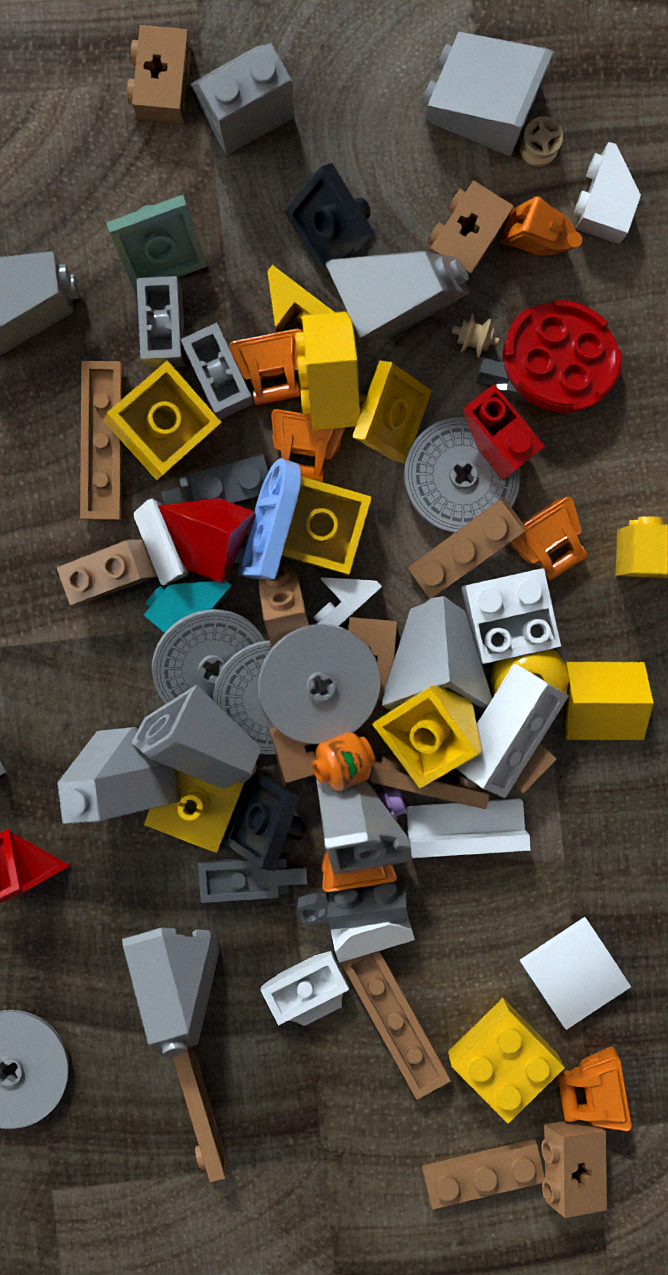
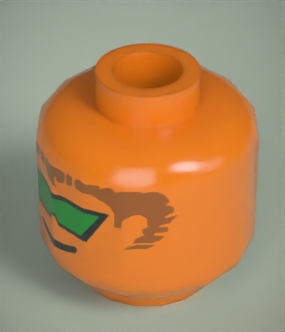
(343, 761)

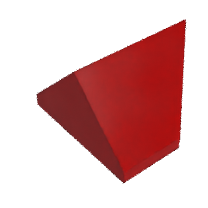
(207, 534)
(23, 865)

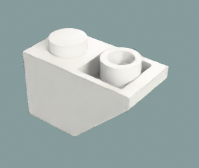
(611, 199)

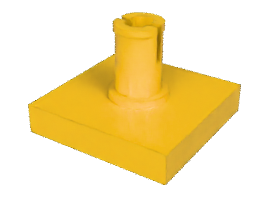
(391, 412)
(200, 814)

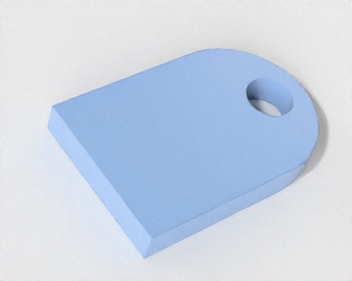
(271, 521)

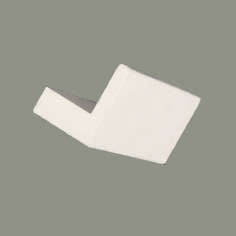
(512, 729)
(465, 829)

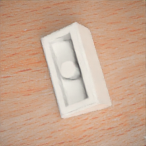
(159, 543)

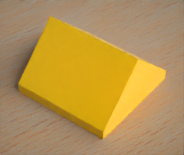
(607, 701)
(431, 733)

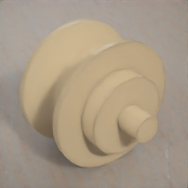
(475, 335)

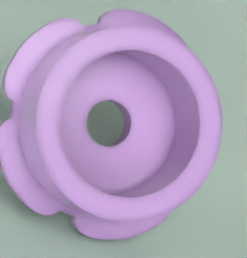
(393, 801)

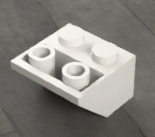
(511, 616)

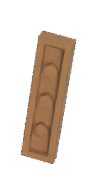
(99, 445)
(397, 1023)
(210, 1151)

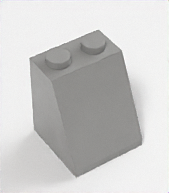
(486, 89)
(245, 97)
(397, 289)
(33, 296)

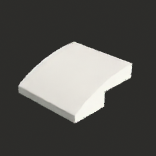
(575, 973)

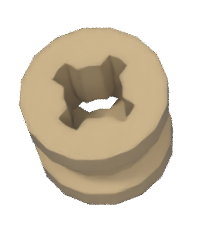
(541, 131)

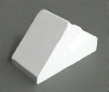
(351, 594)

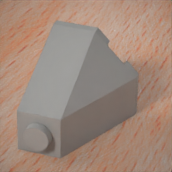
(437, 651)
(198, 740)
(114, 780)
(360, 830)
(172, 985)

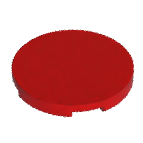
(561, 356)

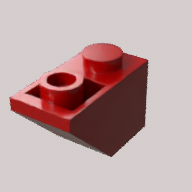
(500, 432)

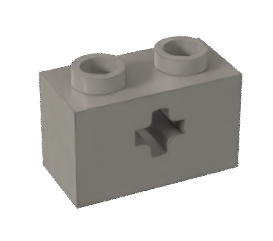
(161, 321)
(217, 371)

